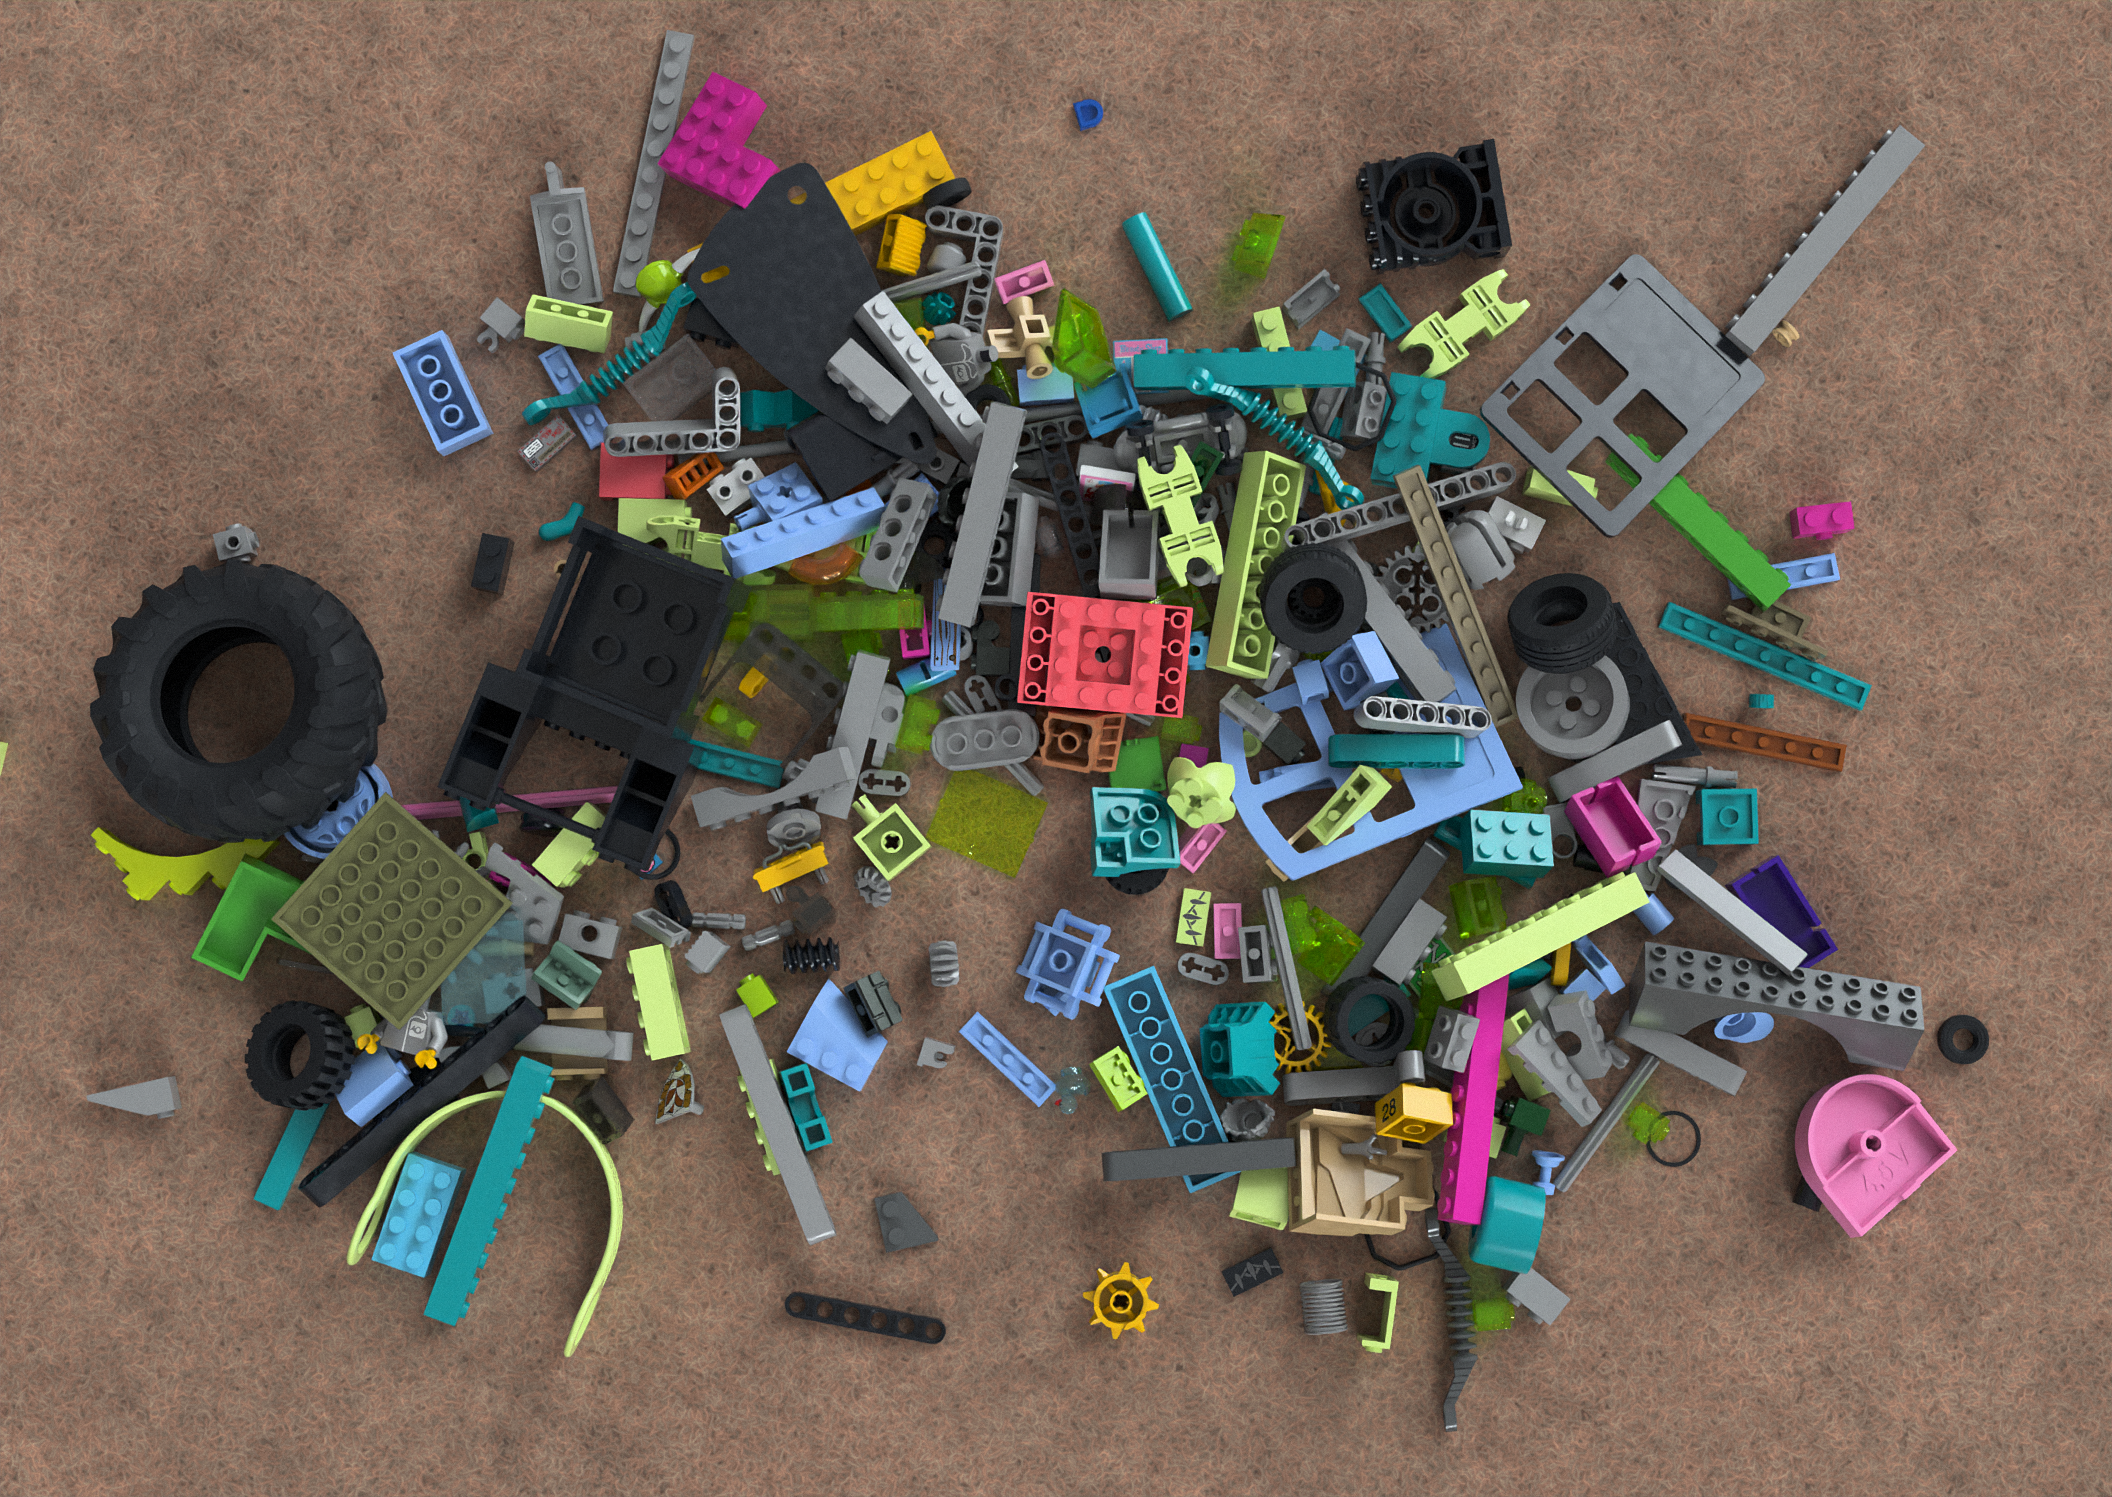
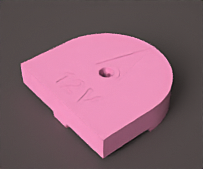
(1860, 1180)

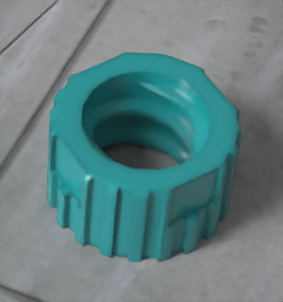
(1761, 700)

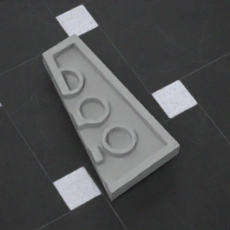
(1664, 808)
(1558, 1076)

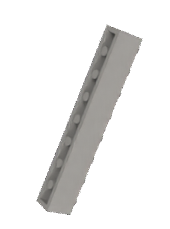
(922, 375)
(982, 513)
(1402, 643)

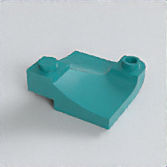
(1131, 831)

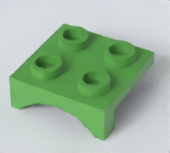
(1139, 765)

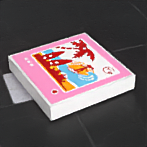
(1095, 477)

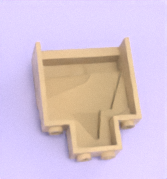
(1348, 1191)

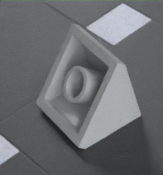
(1536, 1002)

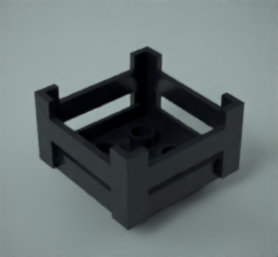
(634, 630)

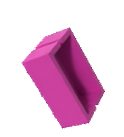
(1612, 826)

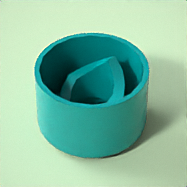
(1508, 1225)

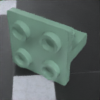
(567, 975)

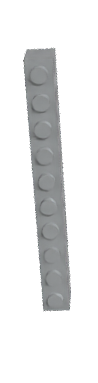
(1824, 240)

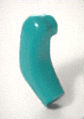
(562, 527)

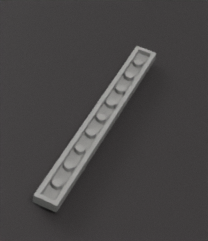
(650, 175)

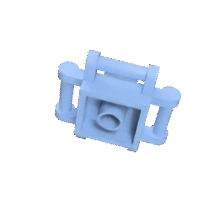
(1067, 963)

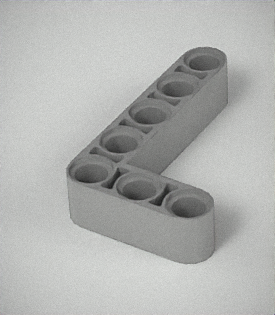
(983, 243)
(685, 429)
(1353, 1084)

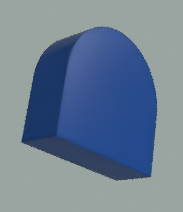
(1088, 113)

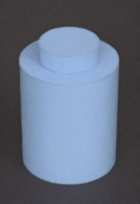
(1654, 915)

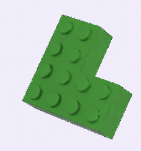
(245, 917)

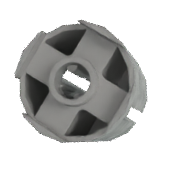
(1480, 548)

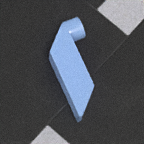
(1598, 964)

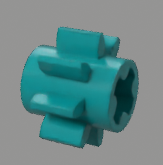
(938, 308)

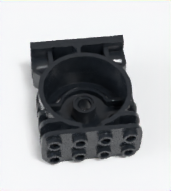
(1382, 182)

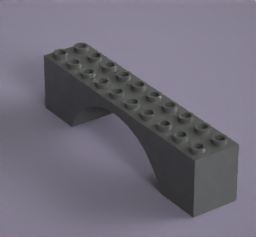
(1686, 987)

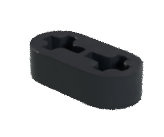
(674, 904)

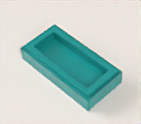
(1385, 313)

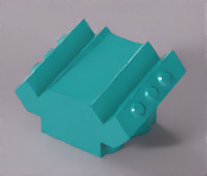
(1240, 1049)

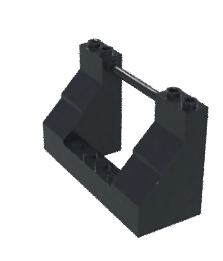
(505, 719)

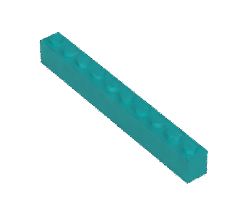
(488, 1191)

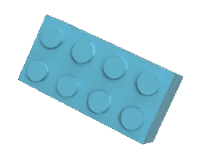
(418, 1214)

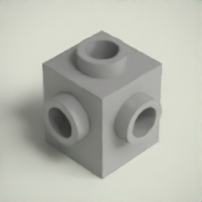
(236, 543)

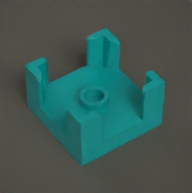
(1727, 817)

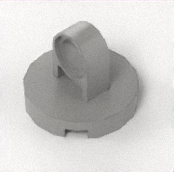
(793, 826)

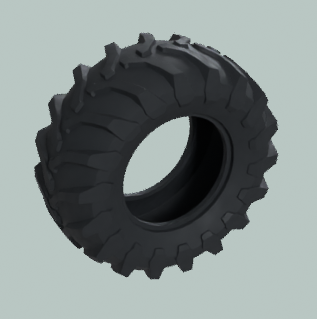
(168, 646)

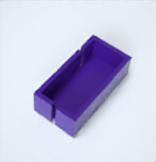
(1780, 902)

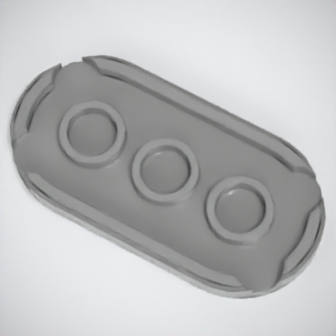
(985, 739)

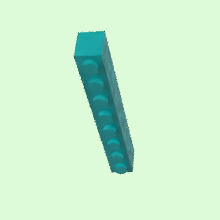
(1248, 369)

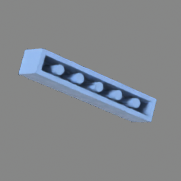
(802, 533)

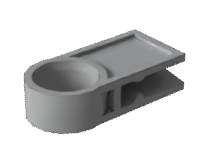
(1560, 826)

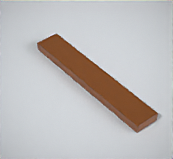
(1766, 742)

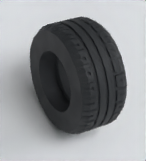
(1321, 632)
(1566, 646)

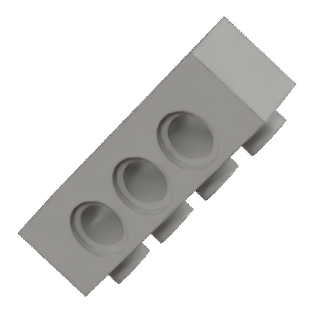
(899, 549)

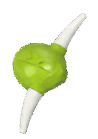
(657, 283)

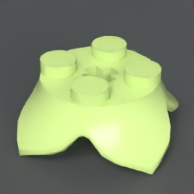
(1211, 782)

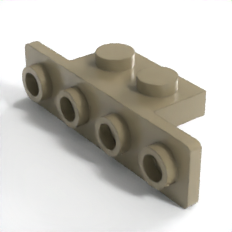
(1780, 623)

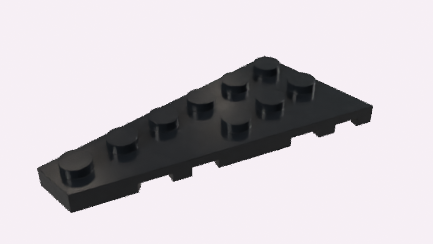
(1647, 692)

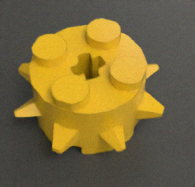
(1119, 1316)

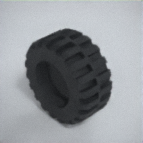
(272, 1048)

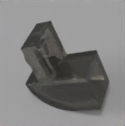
(1114, 498)

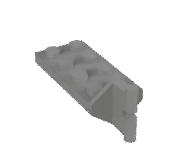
(566, 242)

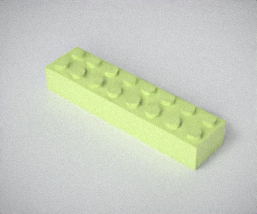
(1262, 513)
(1539, 935)

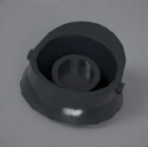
(537, 826)

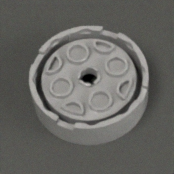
(1577, 734)

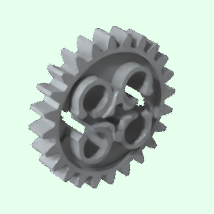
(1399, 588)

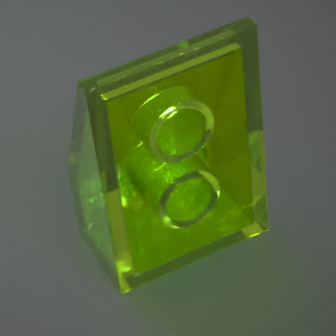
(1081, 342)

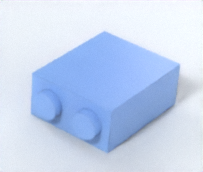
(374, 1084)

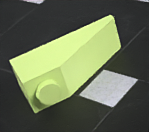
(1349, 804)

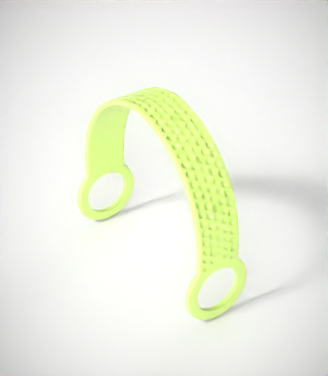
(396, 1163)

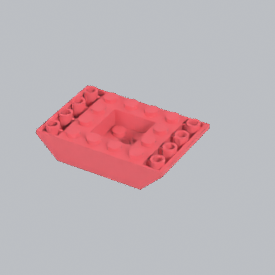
(1144, 665)

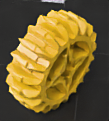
(1315, 1049)

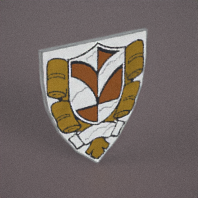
(678, 1094)

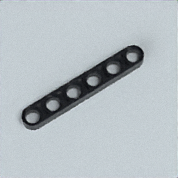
(864, 1322)

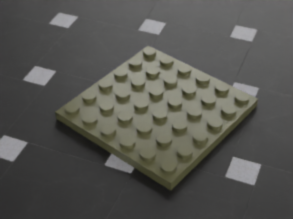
(392, 911)

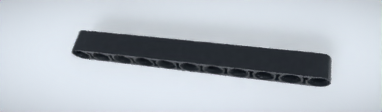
(421, 1101)

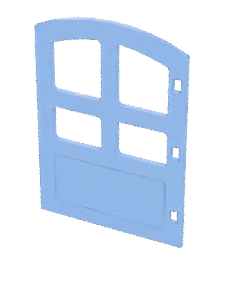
(1435, 792)

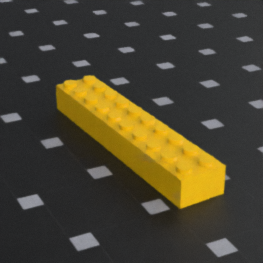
(880, 187)

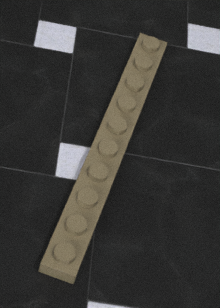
(1455, 594)

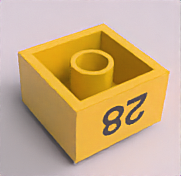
(1414, 1113)

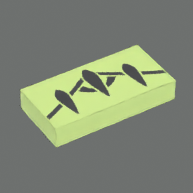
(1193, 917)

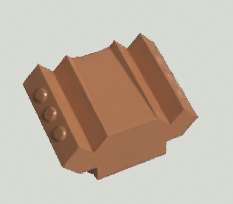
(1079, 738)

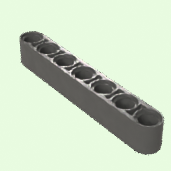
(1394, 909)
(1198, 1159)

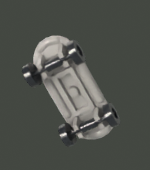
(1155, 441)

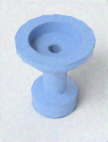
(1547, 1161)

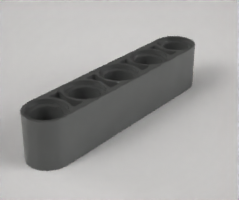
(1059, 425)

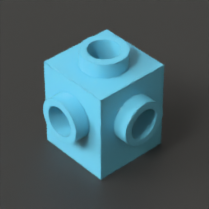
(1197, 639)

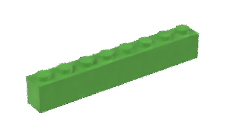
(1711, 534)

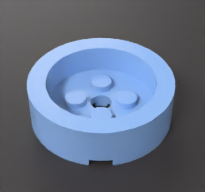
(335, 825)

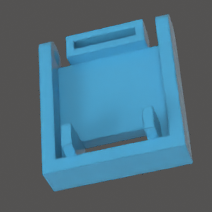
(1107, 400)

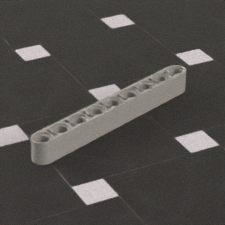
(1388, 517)
(778, 1124)

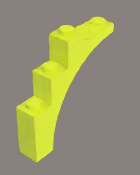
(187, 873)

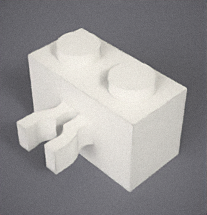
(1516, 524)

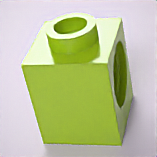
(756, 994)

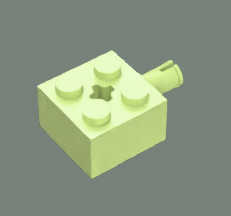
(881, 826)

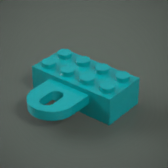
(1422, 431)

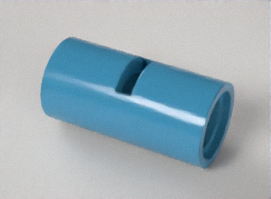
(920, 676)

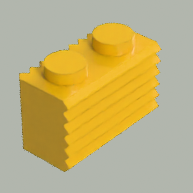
(901, 245)

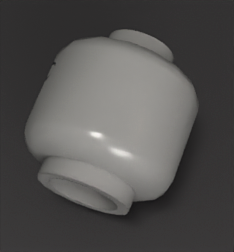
(945, 258)

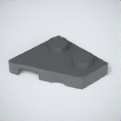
(902, 1223)

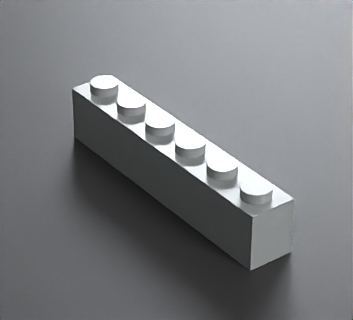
(854, 724)

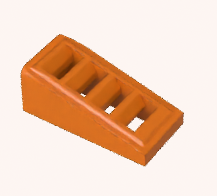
(678, 481)

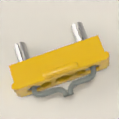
(791, 867)

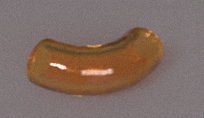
(826, 570)

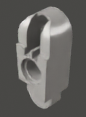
(887, 723)

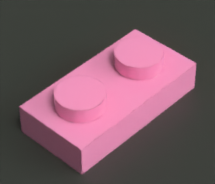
(1227, 920)

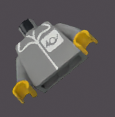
(960, 354)
(421, 1036)

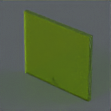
(986, 821)

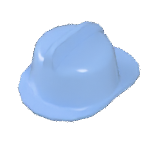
(1744, 1026)

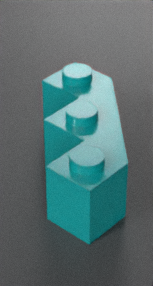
(772, 410)

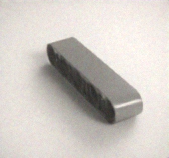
(1411, 721)
(1615, 761)
(1684, 1055)

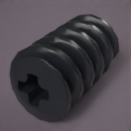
(811, 955)

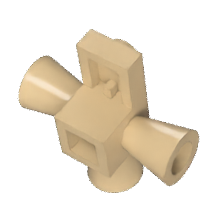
(1026, 339)

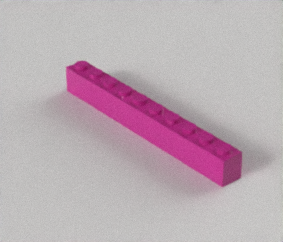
(1473, 1110)

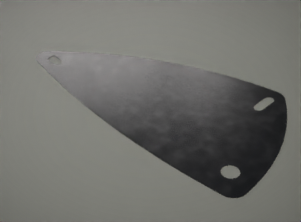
(794, 300)

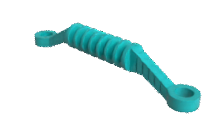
(652, 342)
(1249, 402)

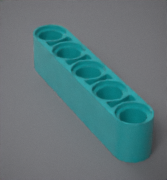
(1396, 751)

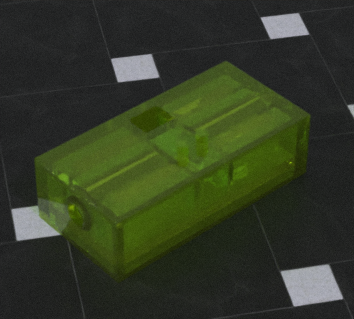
(780, 605)

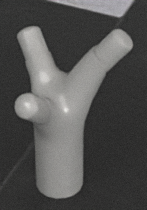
(1364, 1148)

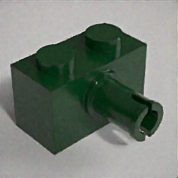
(1521, 1118)

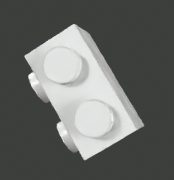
(732, 490)

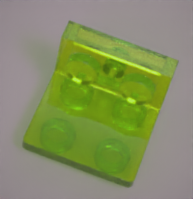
(1336, 949)

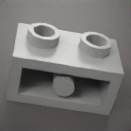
(1257, 955)
(1451, 1039)

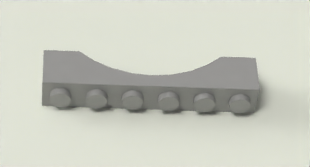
(824, 771)

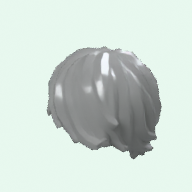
(1241, 1125)

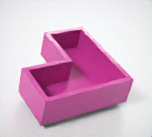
(710, 141)

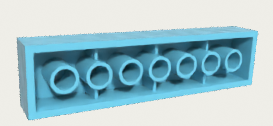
(1166, 1066)

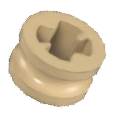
(1785, 333)

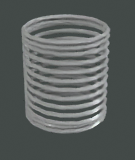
(1331, 1306)

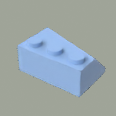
(836, 1041)

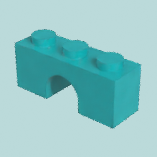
(804, 1107)

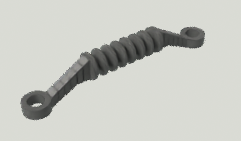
(1463, 1360)

